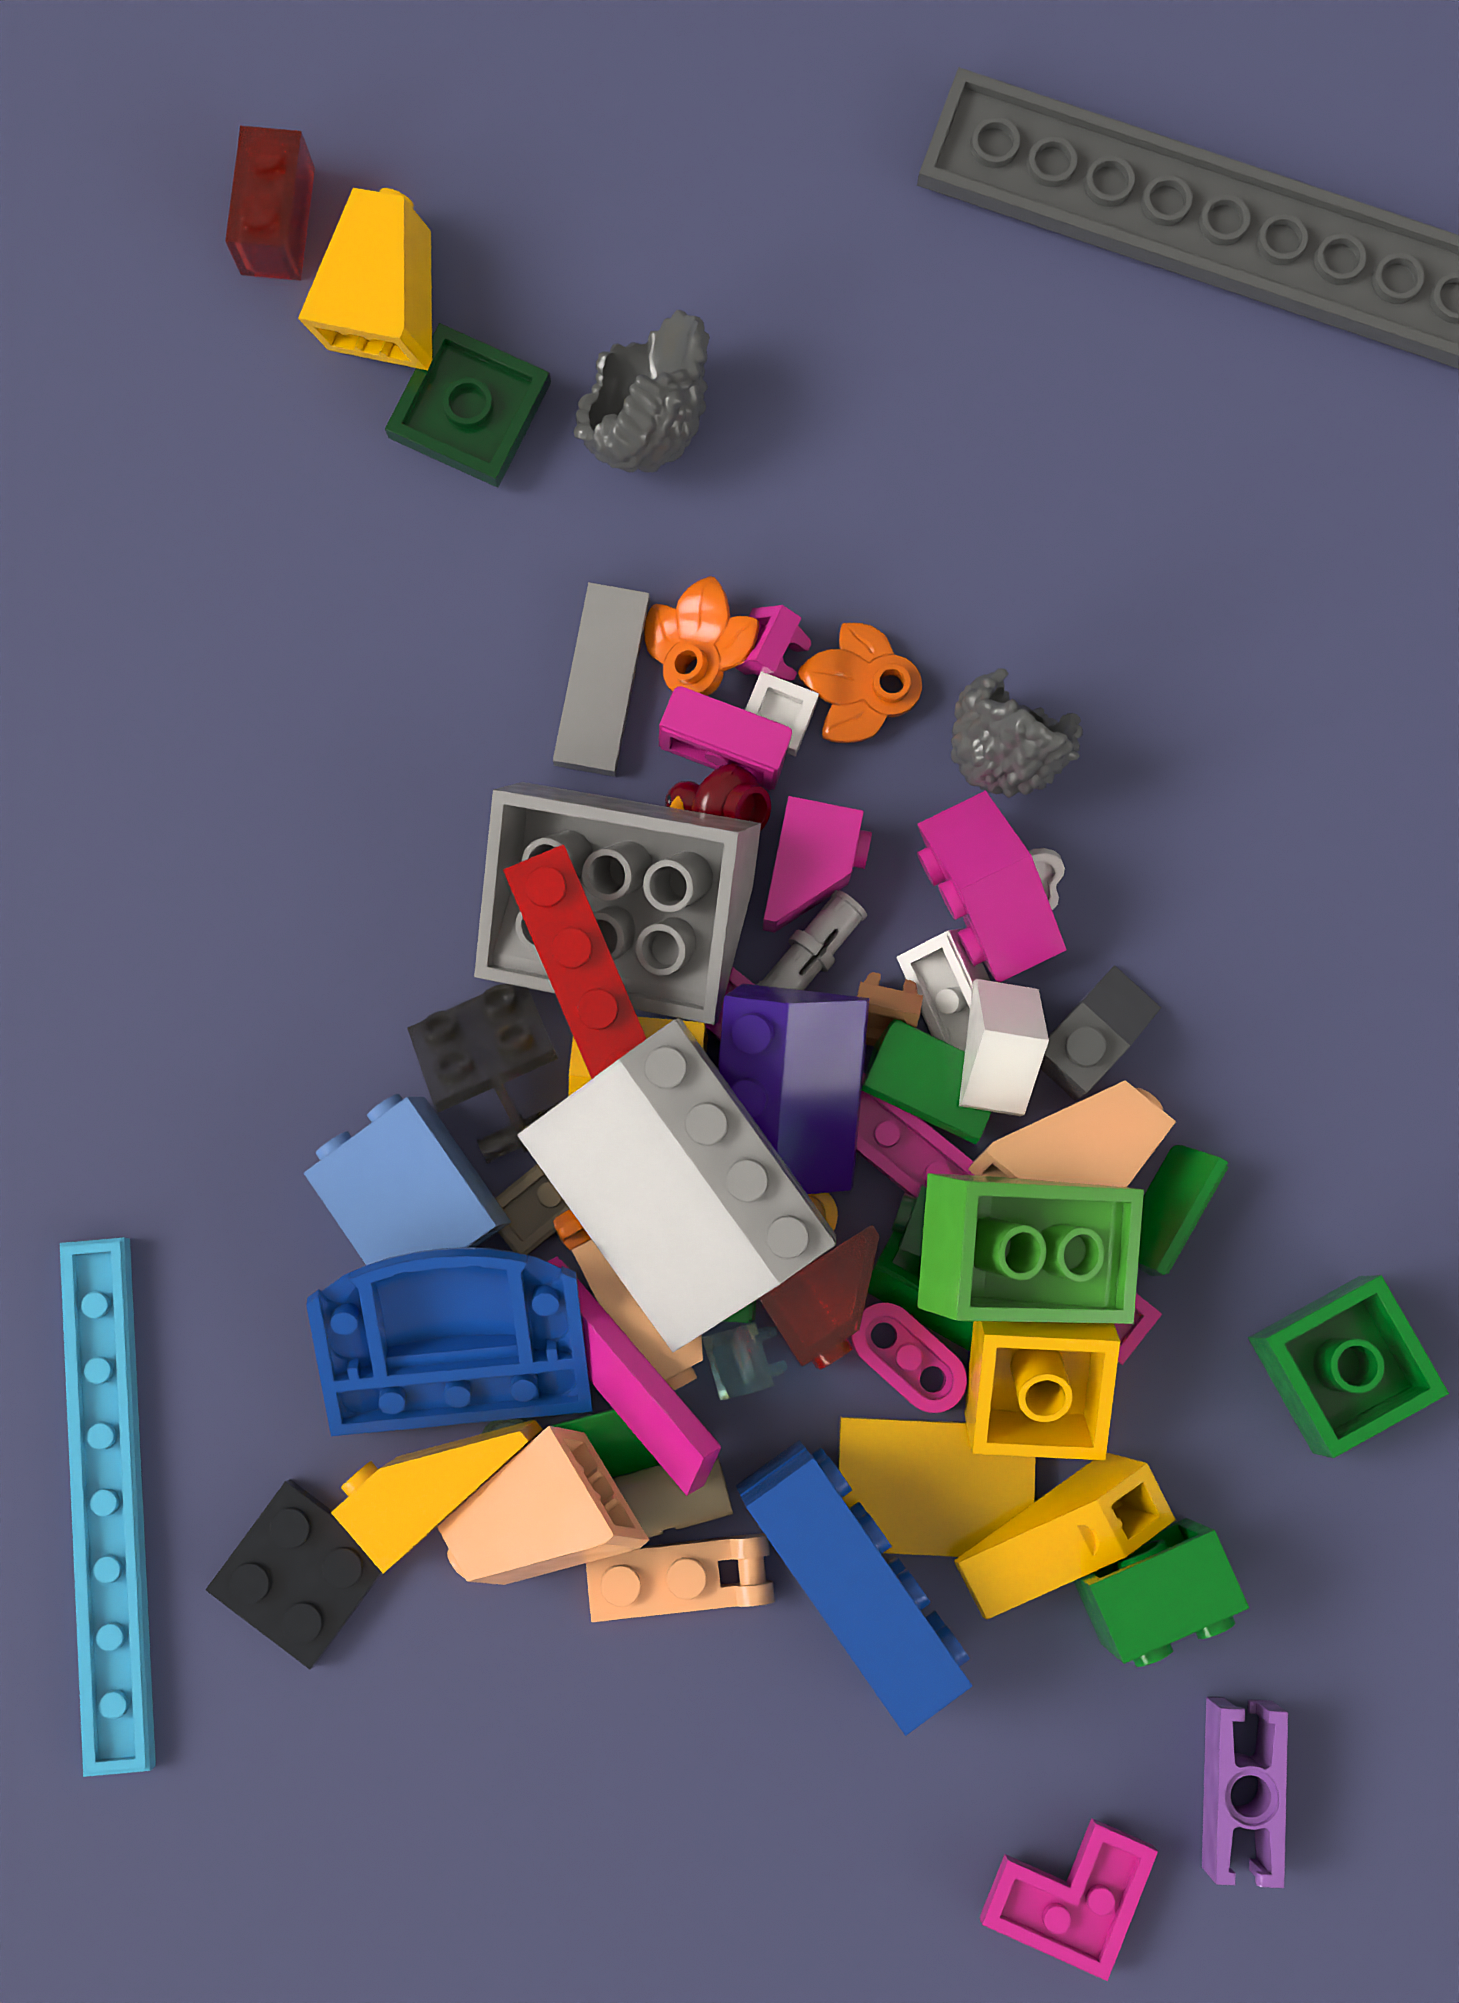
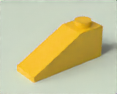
(413, 1493)

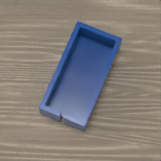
(862, 1598)

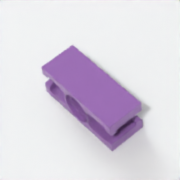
(1265, 1812)

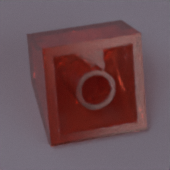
(824, 1301)

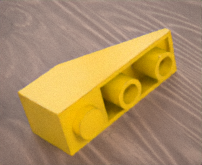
(1066, 1534)

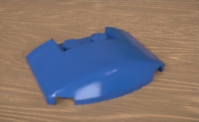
(449, 1341)

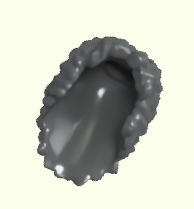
(647, 397)
(1006, 743)

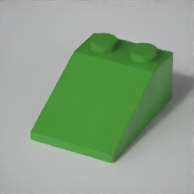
(1029, 1250)

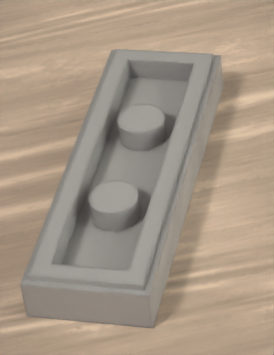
(601, 679)

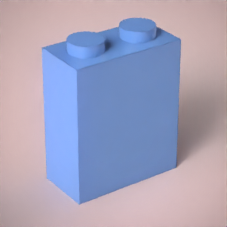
(404, 1185)

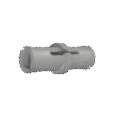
(815, 946)

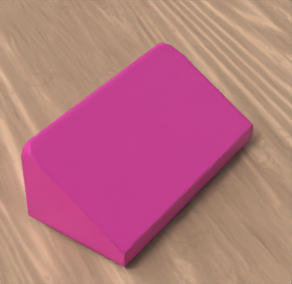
(722, 735)

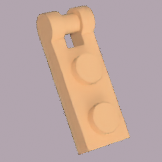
(678, 1578)

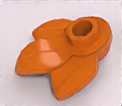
(699, 630)
(851, 683)

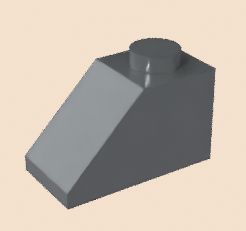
(1097, 1033)

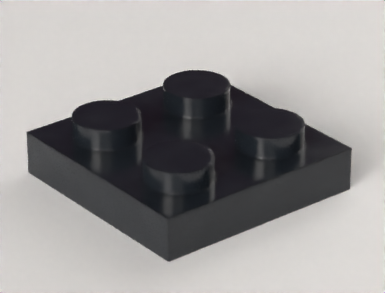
(296, 1575)

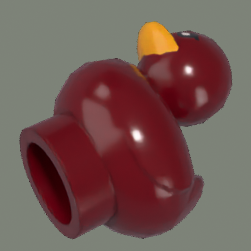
(724, 792)

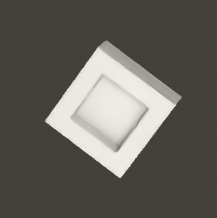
(784, 704)

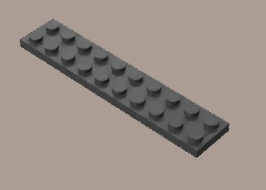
(1198, 214)

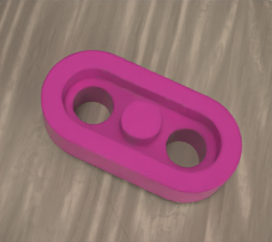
(908, 1357)

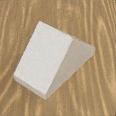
(1002, 1047)

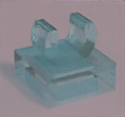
(740, 1360)

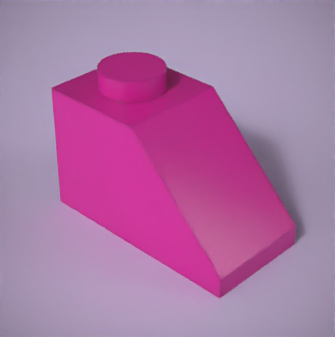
(813, 858)

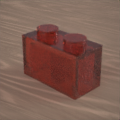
(270, 203)

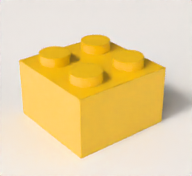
(1041, 1388)

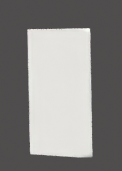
(946, 982)

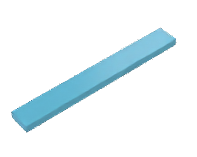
(107, 1508)

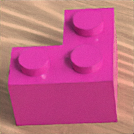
(991, 885)

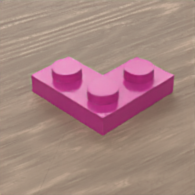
(1079, 1917)

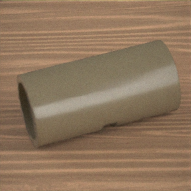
(663, 1505)

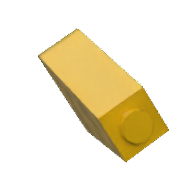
(375, 283)

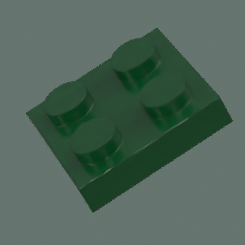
(469, 406)

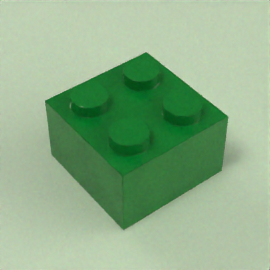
(1348, 1366)
(1162, 1594)

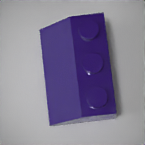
(799, 1075)

